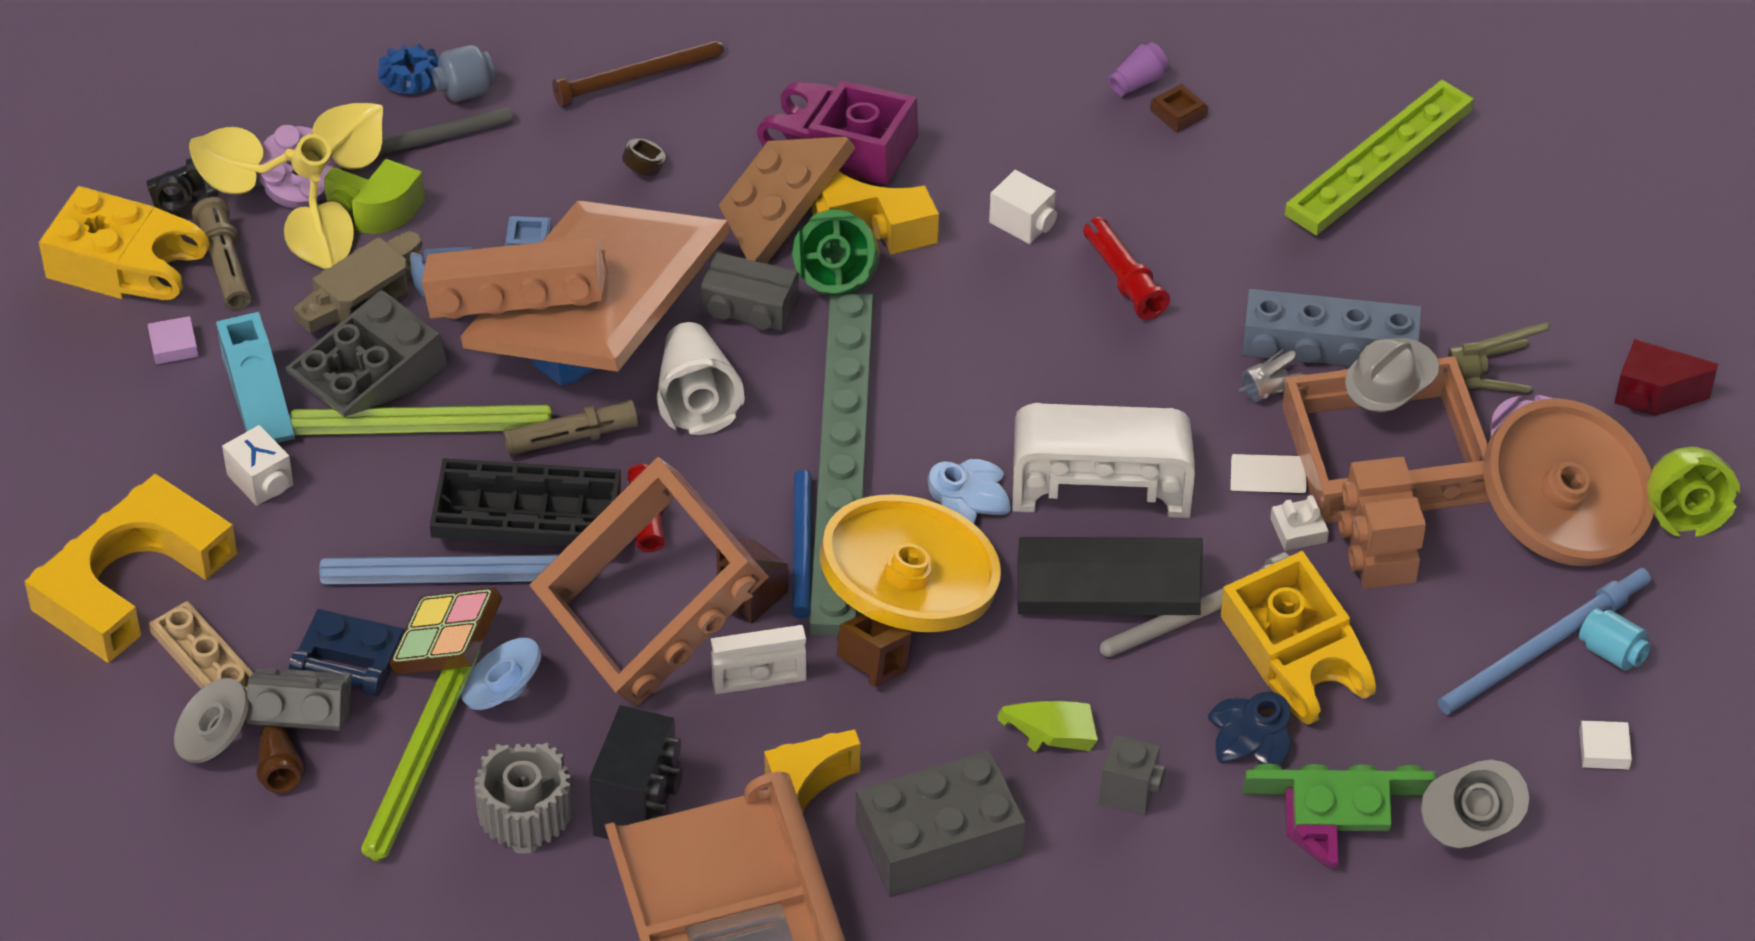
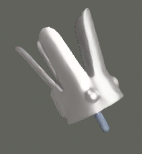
(1267, 378)

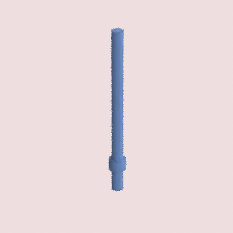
(1609, 597)

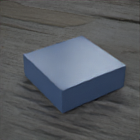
(527, 230)

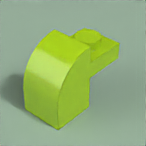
(382, 201)

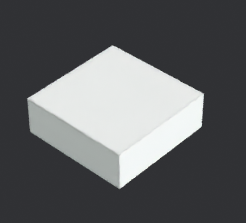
(1605, 745)

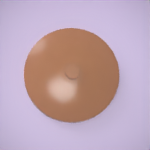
(1568, 482)

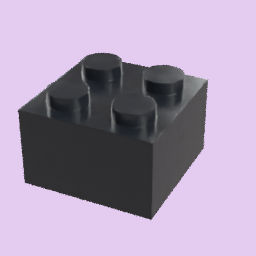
(634, 770)

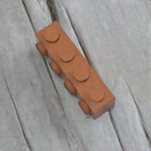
(514, 278)

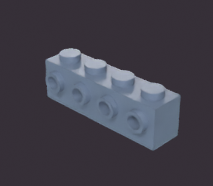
(1322, 326)

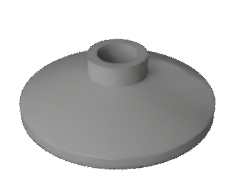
(211, 720)

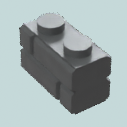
(749, 292)
(299, 699)

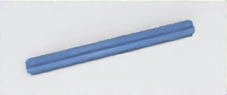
(433, 569)

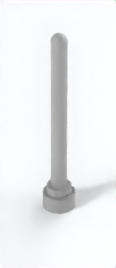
(1167, 623)

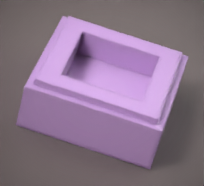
(172, 340)

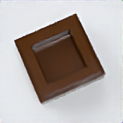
(1179, 107)

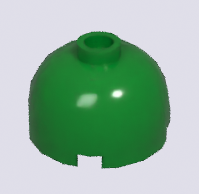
(836, 252)

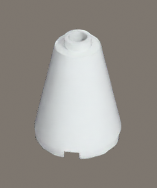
(697, 382)

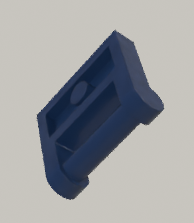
(349, 642)

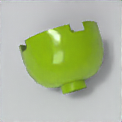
(1692, 491)

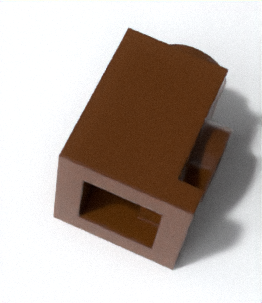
(874, 648)

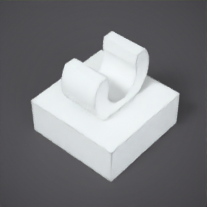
(1299, 524)

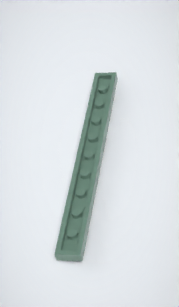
(841, 440)

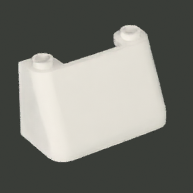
(1103, 449)

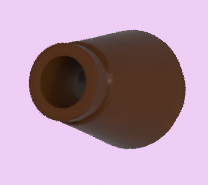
(278, 761)

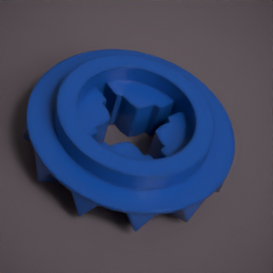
(397, 78)

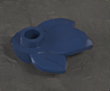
(1248, 733)

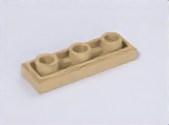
(198, 647)

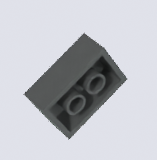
(939, 823)

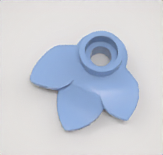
(969, 488)

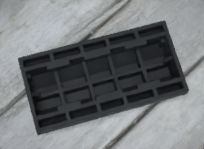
(519, 501)
(1109, 575)

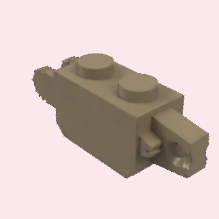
(357, 279)

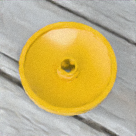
(909, 563)

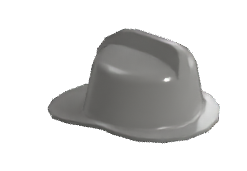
(1390, 373)
(1475, 803)

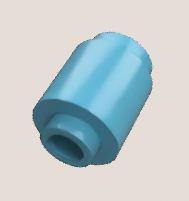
(1615, 639)

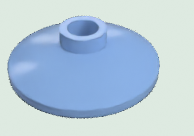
(502, 674)

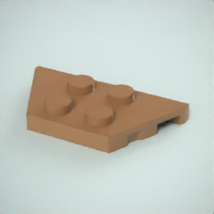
(780, 190)

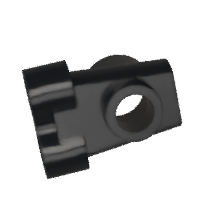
(189, 184)

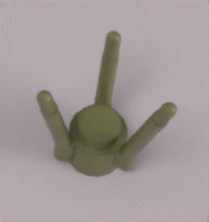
(1474, 361)

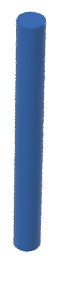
(801, 545)

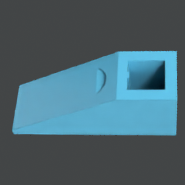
(254, 375)

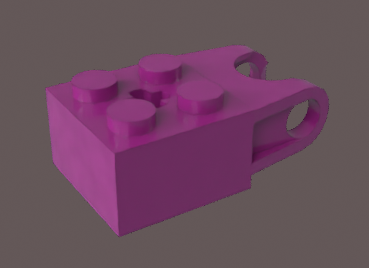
(875, 121)

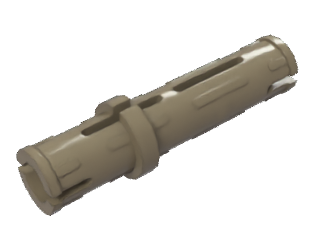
(570, 428)

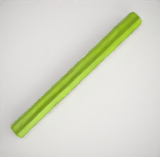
(418, 419)
(415, 763)

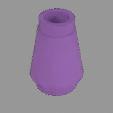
(1141, 68)

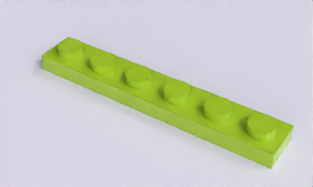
(1378, 157)

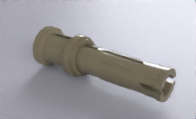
(222, 250)

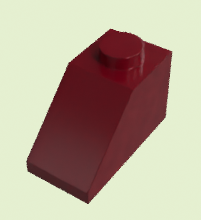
(1663, 379)

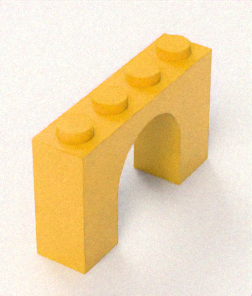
(149, 519)

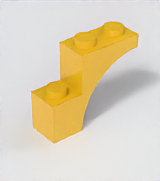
(898, 215)
(816, 762)

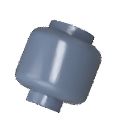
(464, 73)

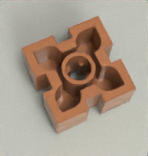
(1381, 523)

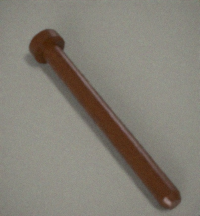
(565, 90)

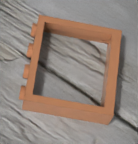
(1433, 486)
(606, 539)

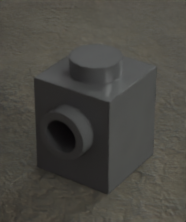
(1131, 774)

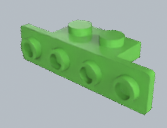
(1346, 798)

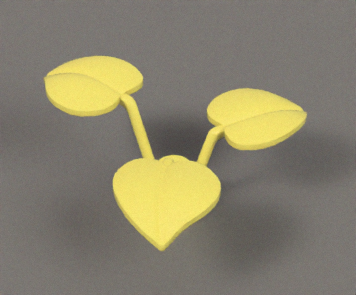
(313, 233)

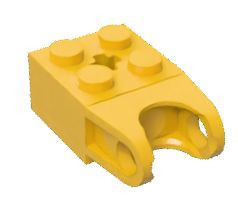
(118, 246)
(1296, 634)

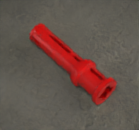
(1133, 278)

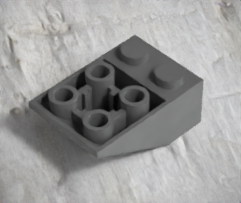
(371, 357)

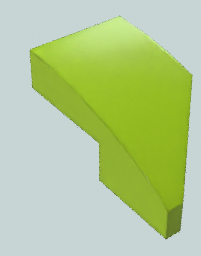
(1052, 723)

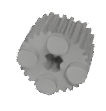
(523, 795)

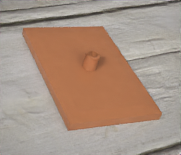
(647, 267)

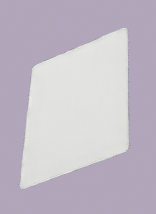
(1267, 473)

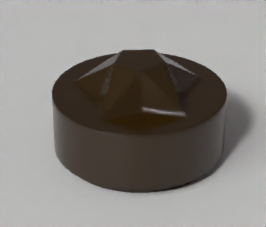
(643, 156)

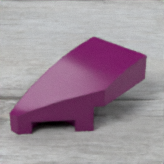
(1316, 840)

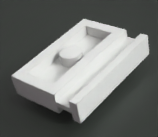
(758, 659)

